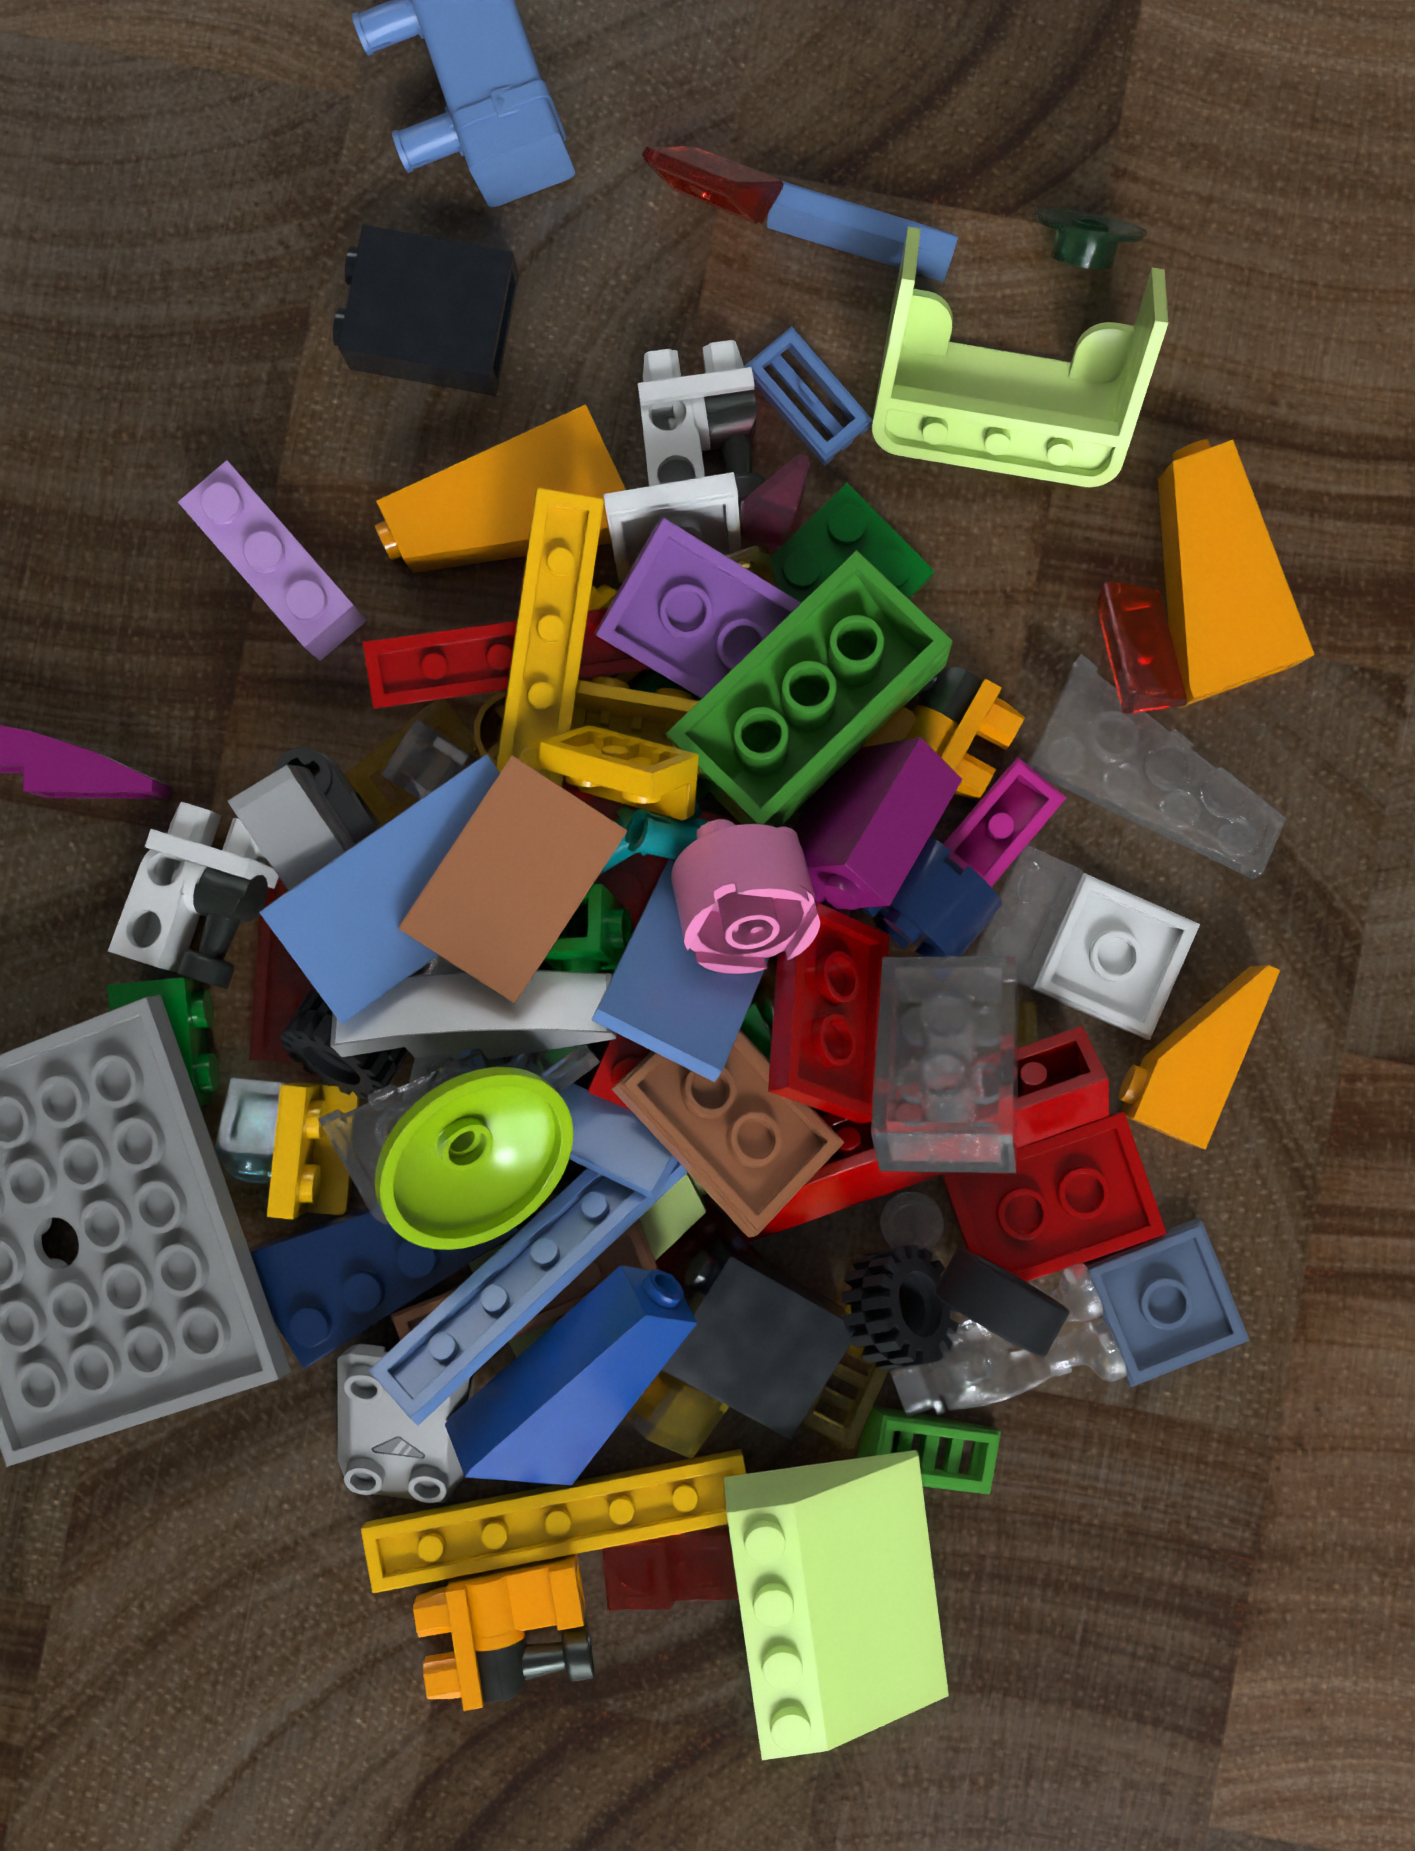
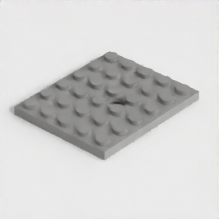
(163, 1280)

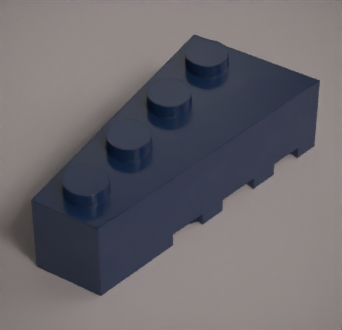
(348, 1276)

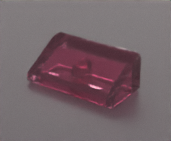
(772, 508)

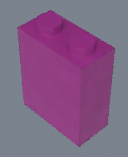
(873, 822)

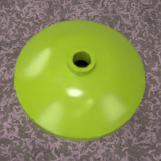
(473, 1158)

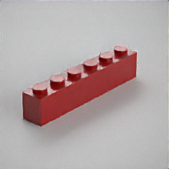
(1057, 1091)

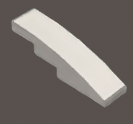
(460, 1014)

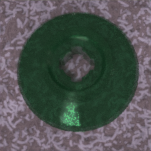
(1087, 238)

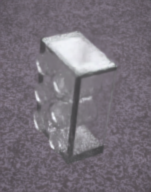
(947, 1065)

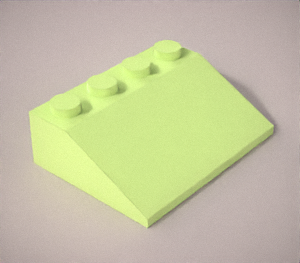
(835, 1599)

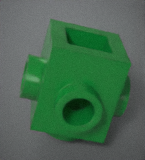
(607, 931)

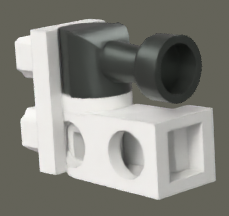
(699, 415)
(192, 879)

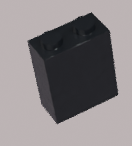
(427, 309)
(757, 1337)

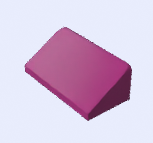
(1003, 821)

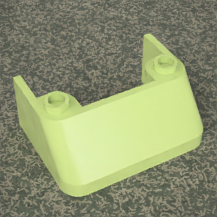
(1011, 407)

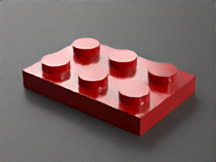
(829, 1018)
(1064, 1204)

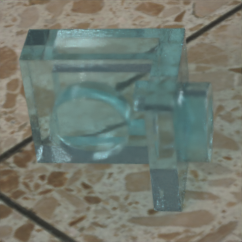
(248, 1129)

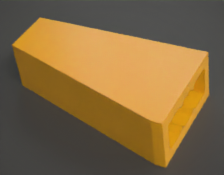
(487, 501)
(1222, 576)

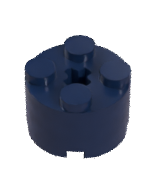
(938, 906)

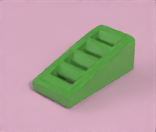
(878, 1437)

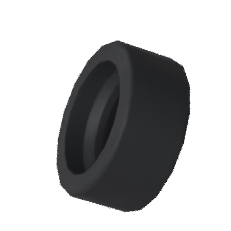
(1001, 1302)

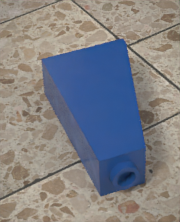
(574, 1383)

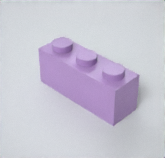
(272, 561)

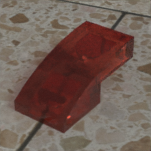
(670, 1570)

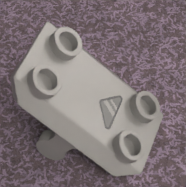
(382, 1446)

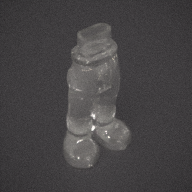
(984, 1372)

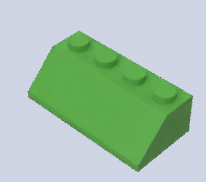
(811, 694)

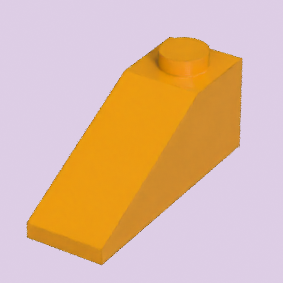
(1194, 1068)

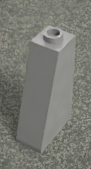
(293, 825)

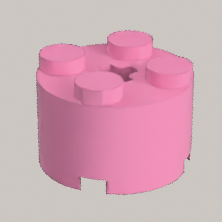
(744, 896)

